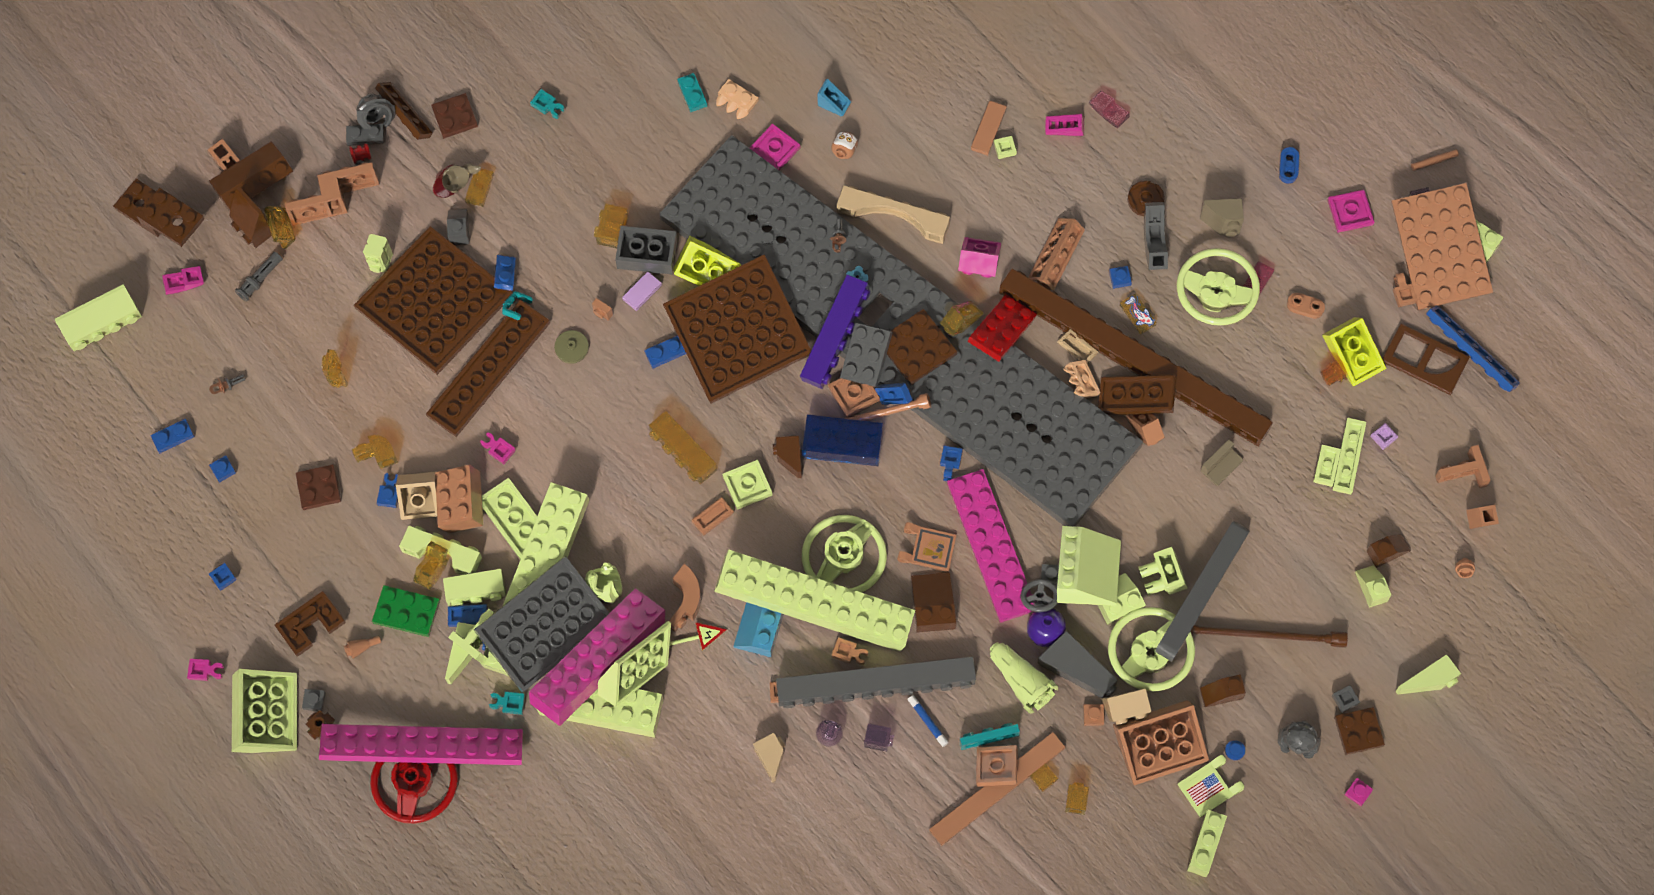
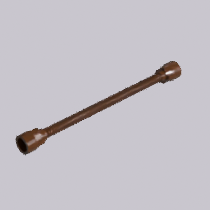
(1335, 639)

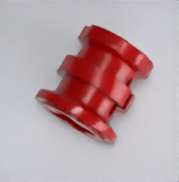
(360, 153)

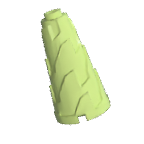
(1028, 684)

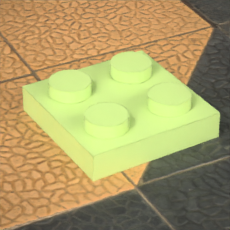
(747, 484)

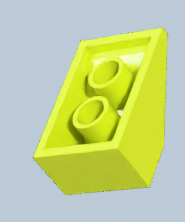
(702, 262)
(1354, 350)

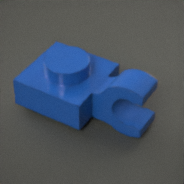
(950, 459)

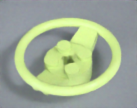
(1205, 286)
(853, 540)
(1139, 661)

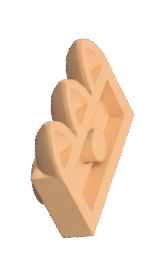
(737, 98)
(1082, 378)

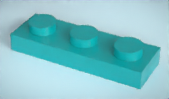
(988, 736)

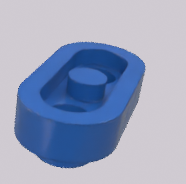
(1289, 166)

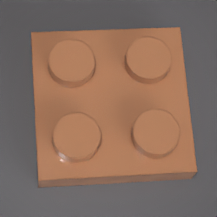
(853, 396)
(996, 765)

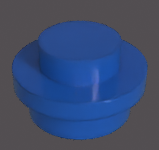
(1235, 750)

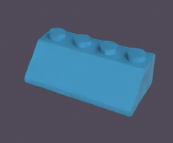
(758, 630)

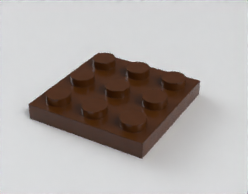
(919, 347)

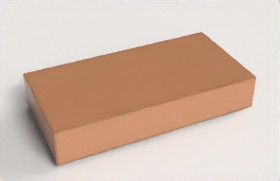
(712, 516)

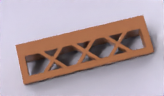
(1060, 252)

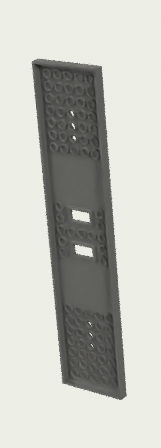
(968, 393)

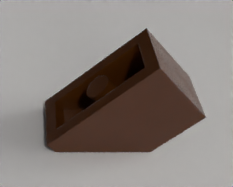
(788, 453)
(1387, 549)
(1223, 691)

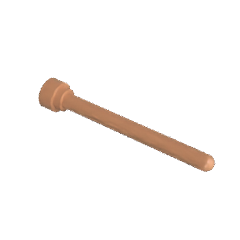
(922, 401)

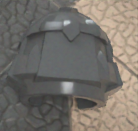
(371, 110)
(1299, 738)

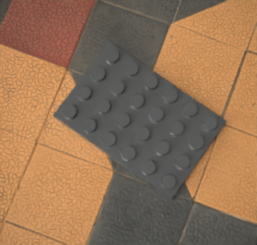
(542, 624)

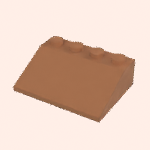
(1161, 742)

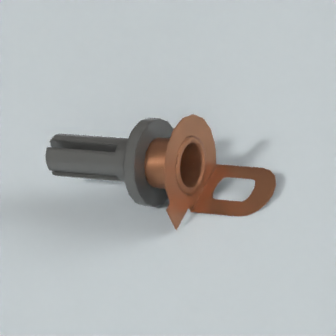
(838, 236)
(226, 384)

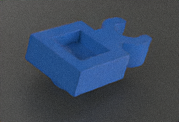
(388, 494)

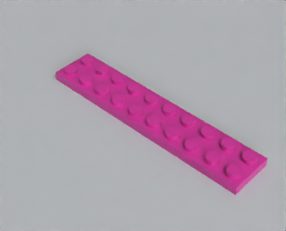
(421, 744)

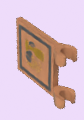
(931, 548)

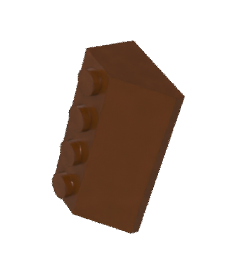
(251, 174)

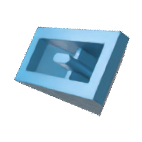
(832, 98)

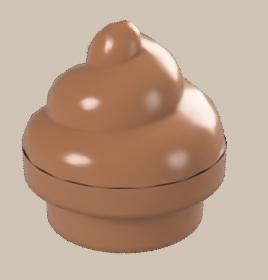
(1465, 568)

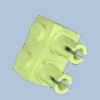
(1168, 566)

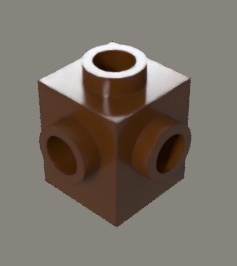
(315, 721)

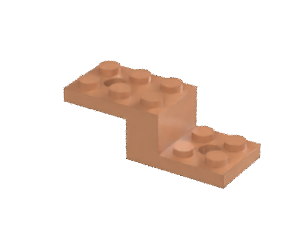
(332, 187)

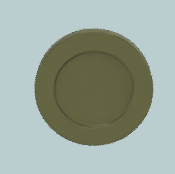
(571, 346)

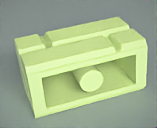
(377, 253)

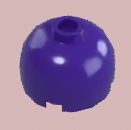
(1046, 627)

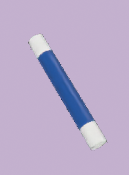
(928, 721)

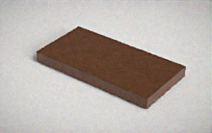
(1137, 394)

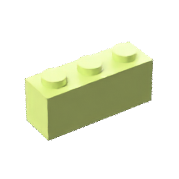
(474, 587)
(1207, 843)

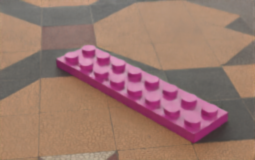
(990, 543)

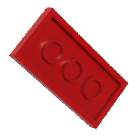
(1002, 328)

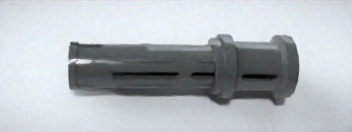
(253, 282)

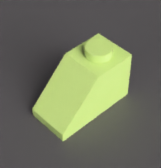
(1373, 586)

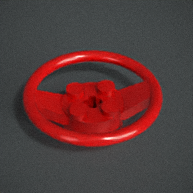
(410, 791)

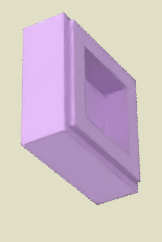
(1384, 436)

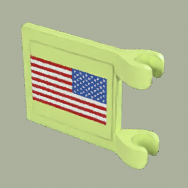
(1207, 789)

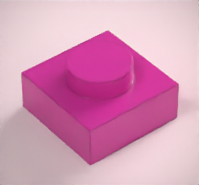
(1358, 792)

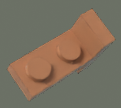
(1465, 468)

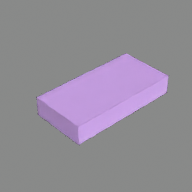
(642, 291)

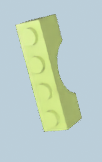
(464, 559)

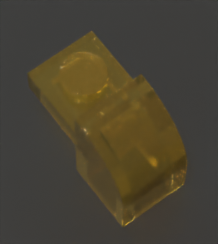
(378, 447)
(432, 566)

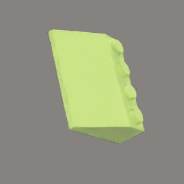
(1088, 567)
(636, 666)
(264, 711)

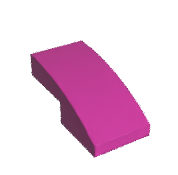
(185, 280)

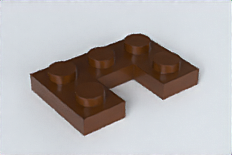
(315, 609)

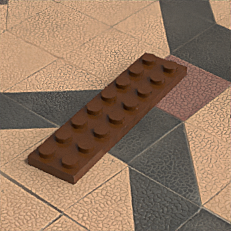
(487, 369)

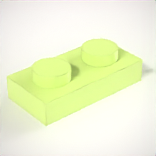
(1327, 465)

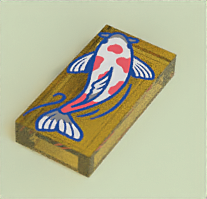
(1138, 313)

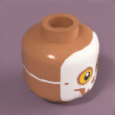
(844, 145)

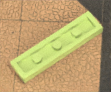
(1349, 456)

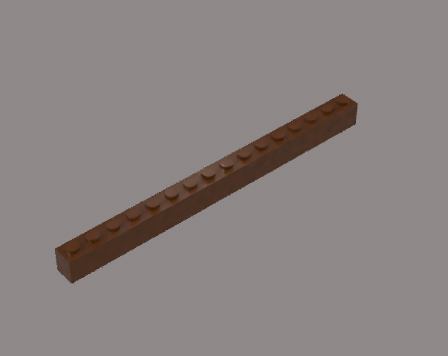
(1136, 357)

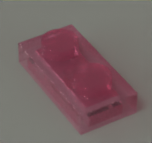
(1264, 274)

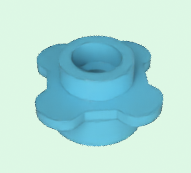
(858, 271)

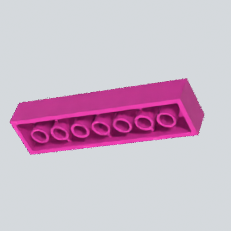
(578, 672)

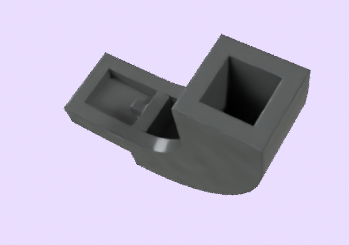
(1155, 236)

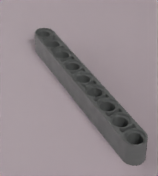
(1202, 591)

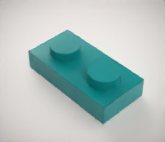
(692, 92)

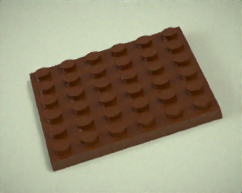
(433, 300)
(737, 329)

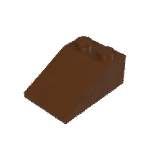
(248, 219)
(933, 602)

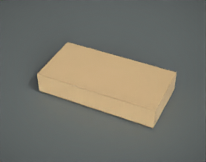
(1077, 347)

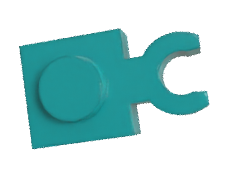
(545, 102)
(511, 702)

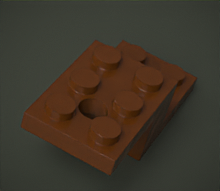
(158, 212)

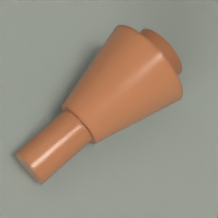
(356, 647)

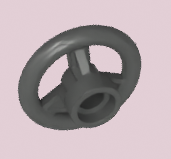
(1040, 600)

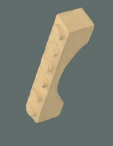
(857, 203)

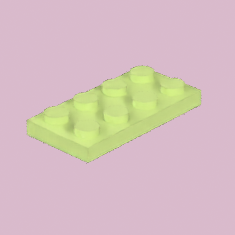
(510, 514)

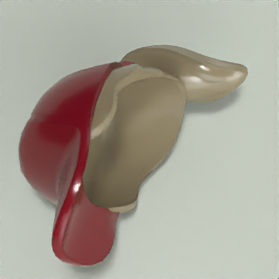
(453, 178)

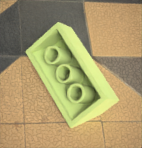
(98, 318)

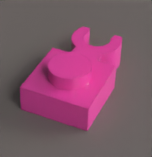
(499, 449)
(200, 670)

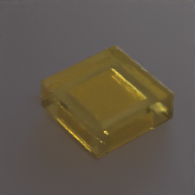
(1043, 777)

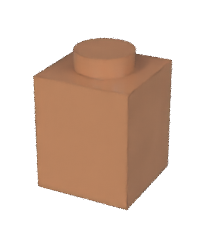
(1482, 516)

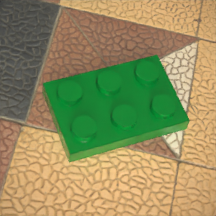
(406, 611)

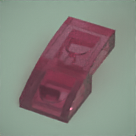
(1108, 109)

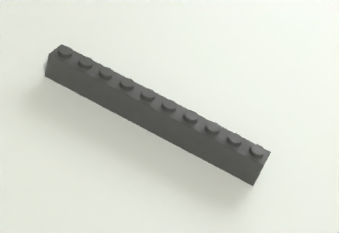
(876, 682)

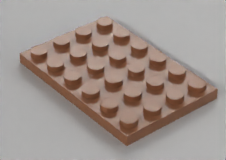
(1442, 246)

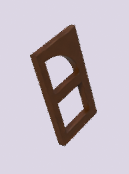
(1444, 381)

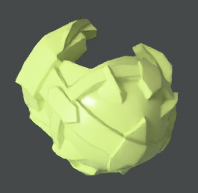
(605, 582)

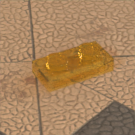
(479, 187)

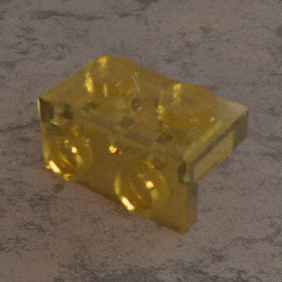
(280, 225)
(331, 369)

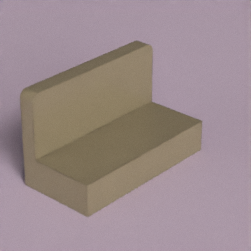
(1221, 463)

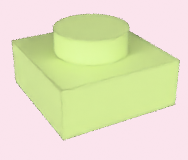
(1005, 147)

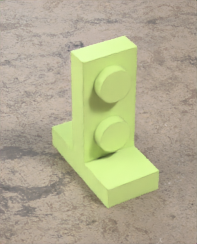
(472, 641)

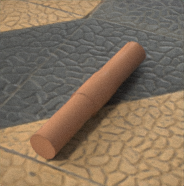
(1434, 160)

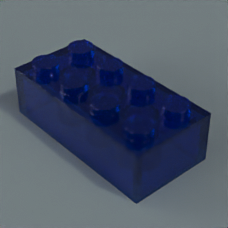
(842, 440)

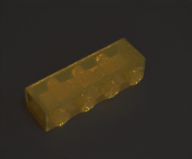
(682, 448)

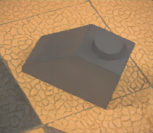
(458, 226)

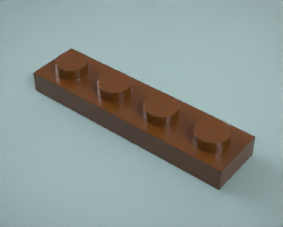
(404, 111)

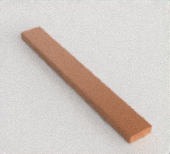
(990, 795)

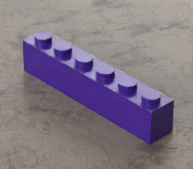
(835, 331)

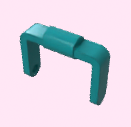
(510, 300)

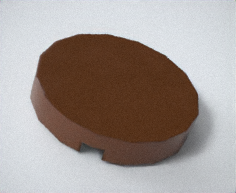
(1143, 193)

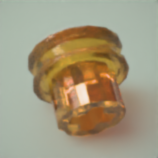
(1333, 373)

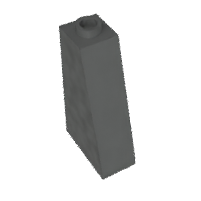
(1078, 666)

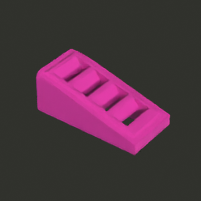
(1072, 119)

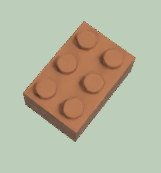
(459, 499)

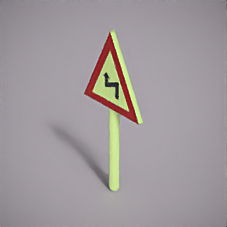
(706, 635)

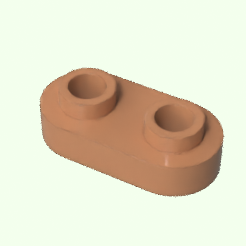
(1305, 306)

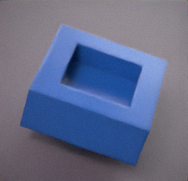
(1120, 277)
(222, 469)
(222, 576)

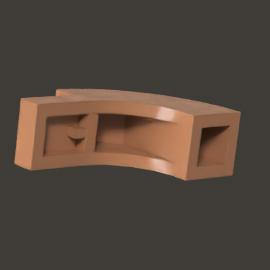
(689, 585)

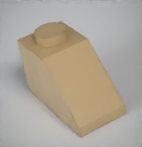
(770, 754)

